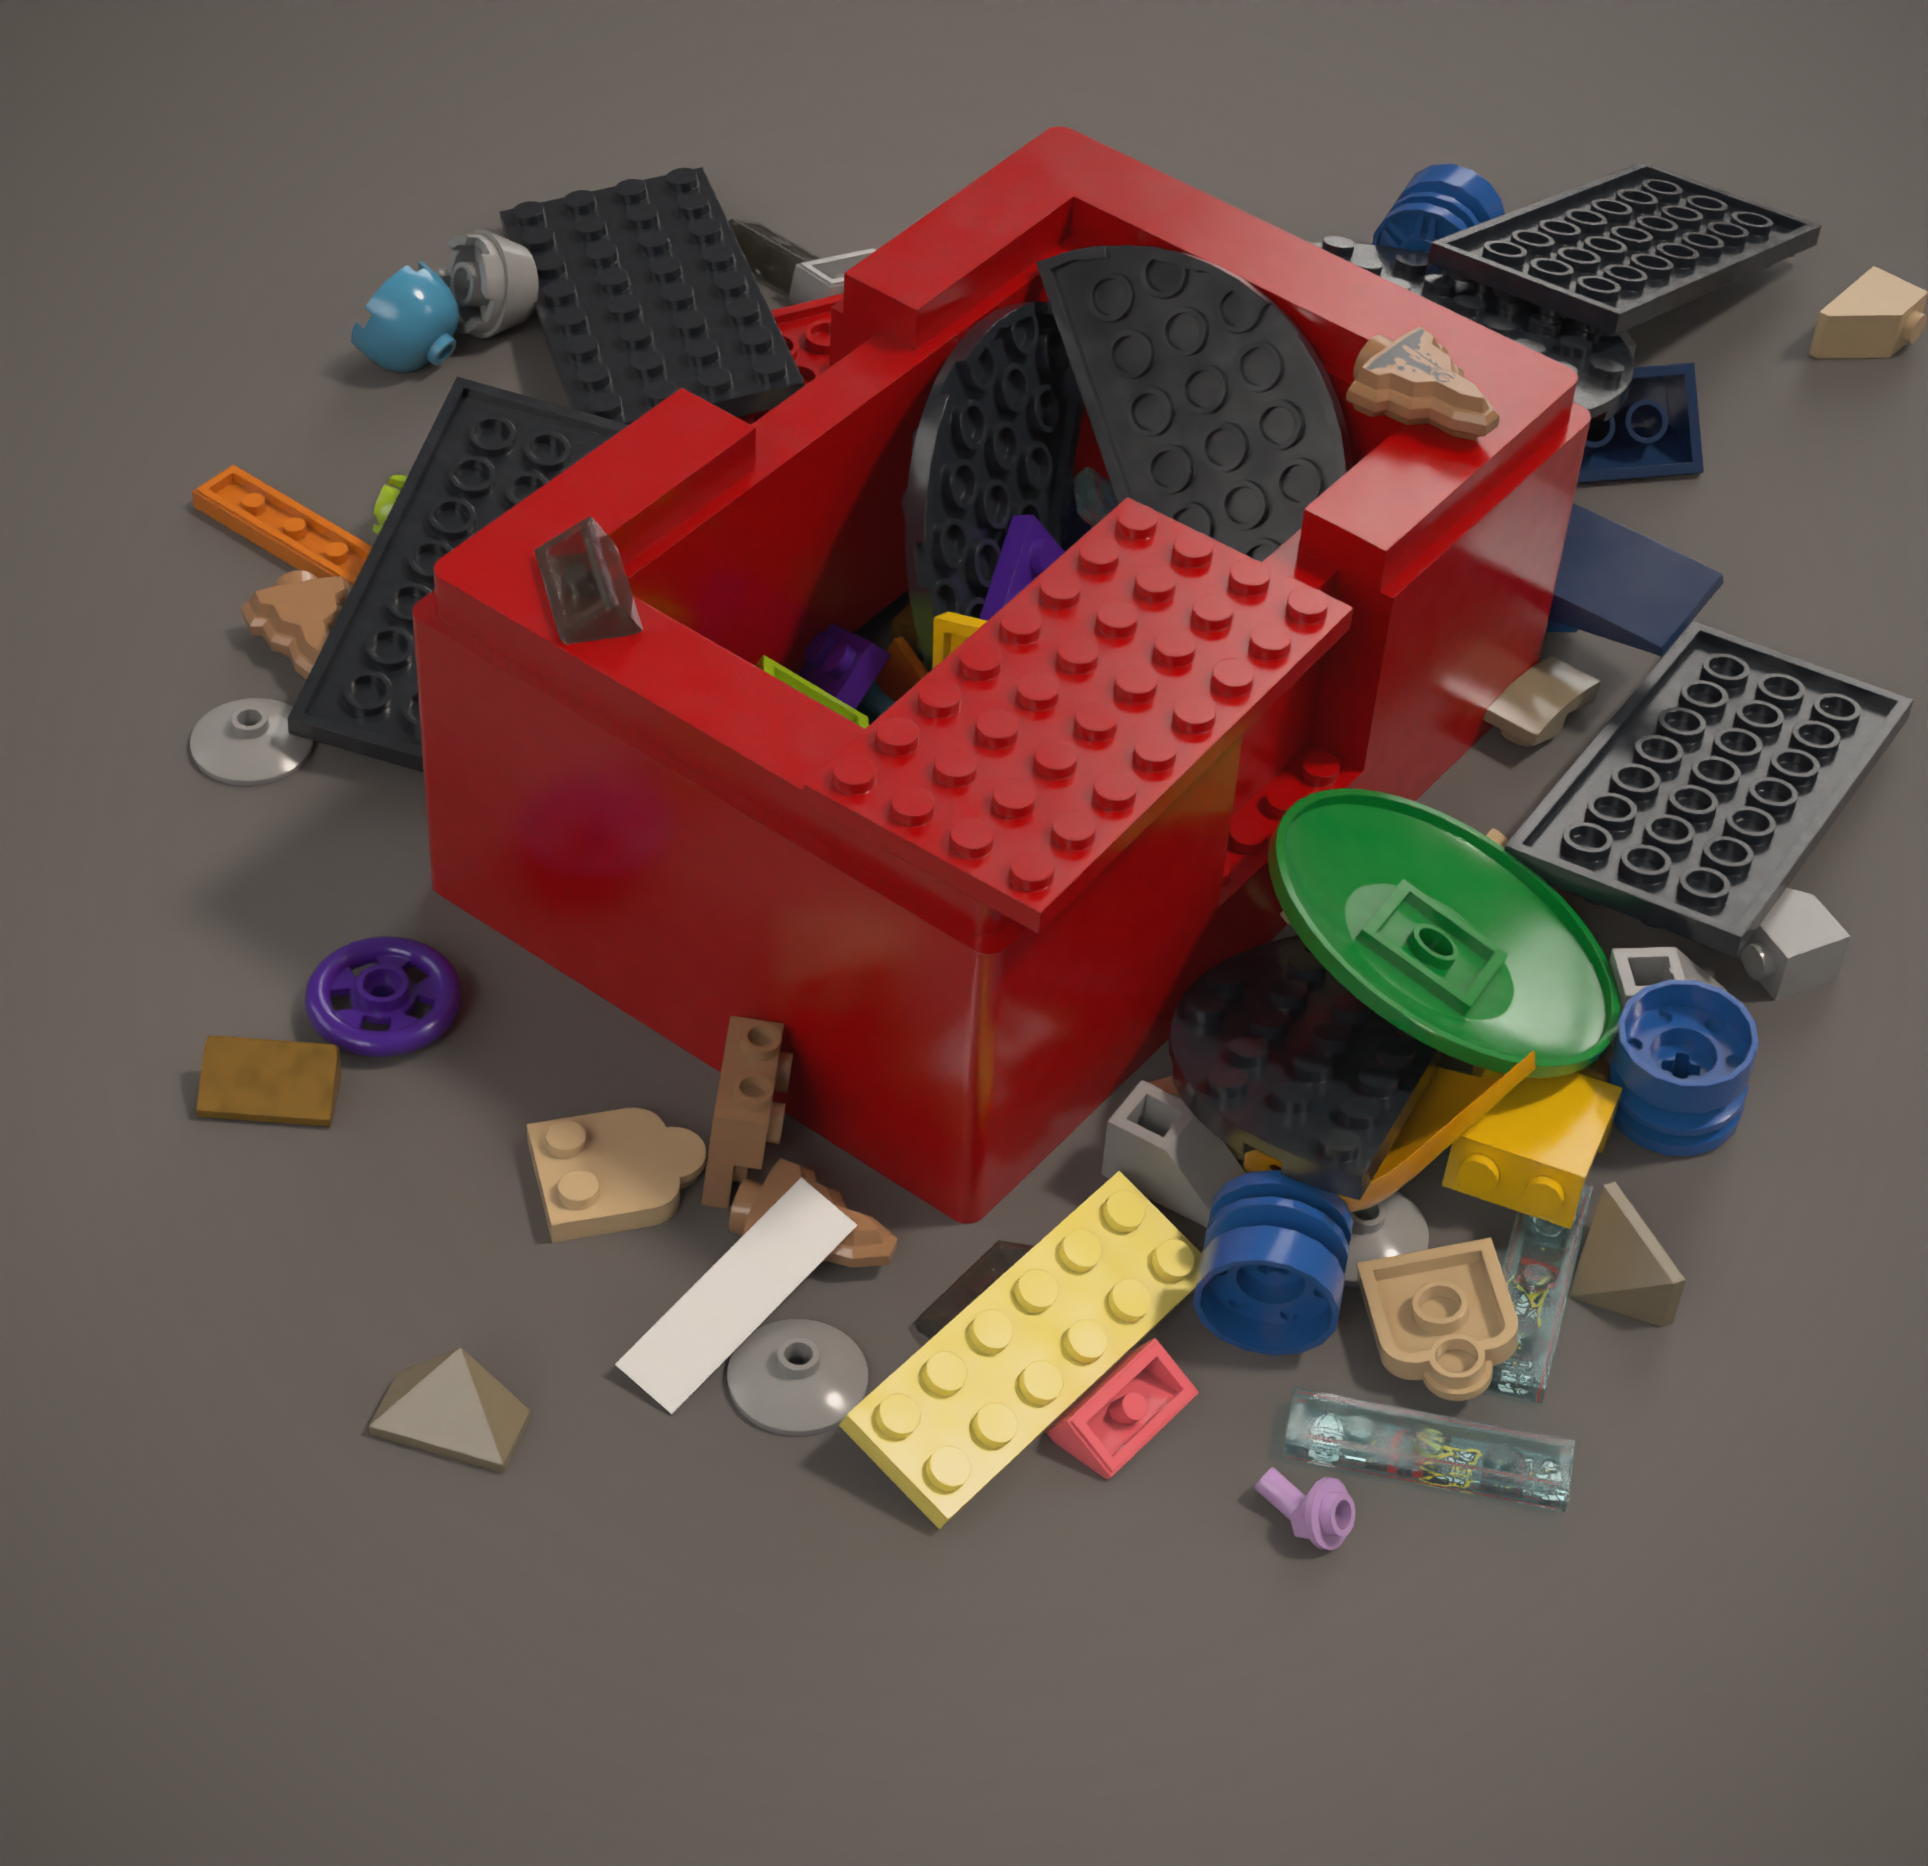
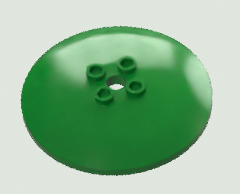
(1443, 932)

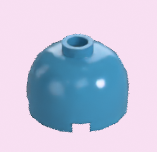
(409, 321)

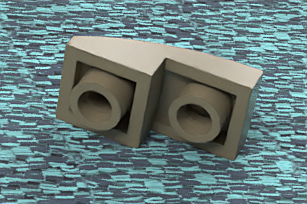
(1539, 701)

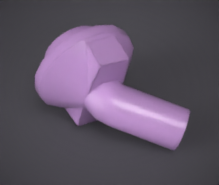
(1322, 1515)

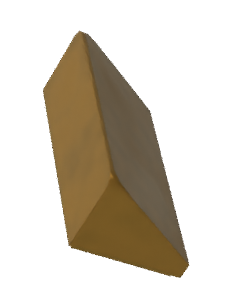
(269, 1080)

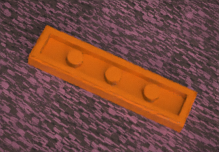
(281, 525)

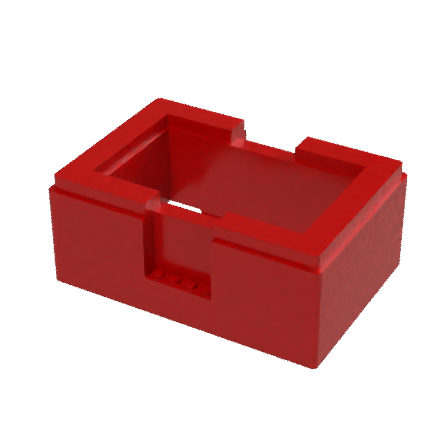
(647, 788)

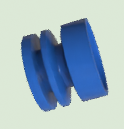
(1438, 205)
(1682, 1066)
(1273, 1264)

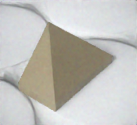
(1626, 1265)
(453, 1411)

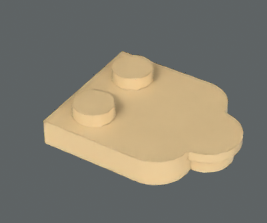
(611, 1171)
(1441, 1316)

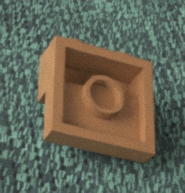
(744, 1105)

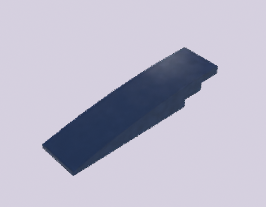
(1627, 584)

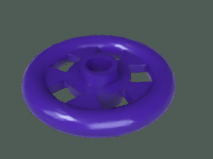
(383, 996)

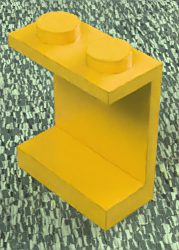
(1536, 1145)

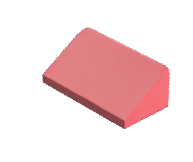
(1124, 1409)

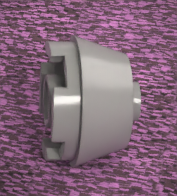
(491, 282)

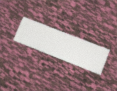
(736, 1295)

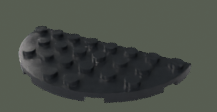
(1600, 361)
(1198, 392)
(987, 448)
(1296, 1066)

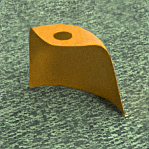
(1440, 1117)

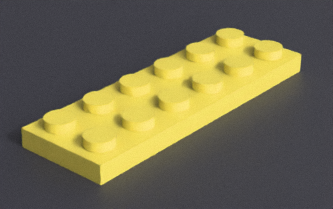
(1025, 1350)

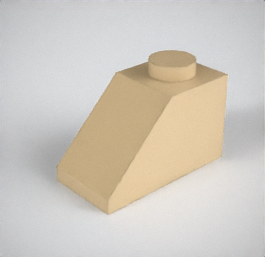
(1870, 318)

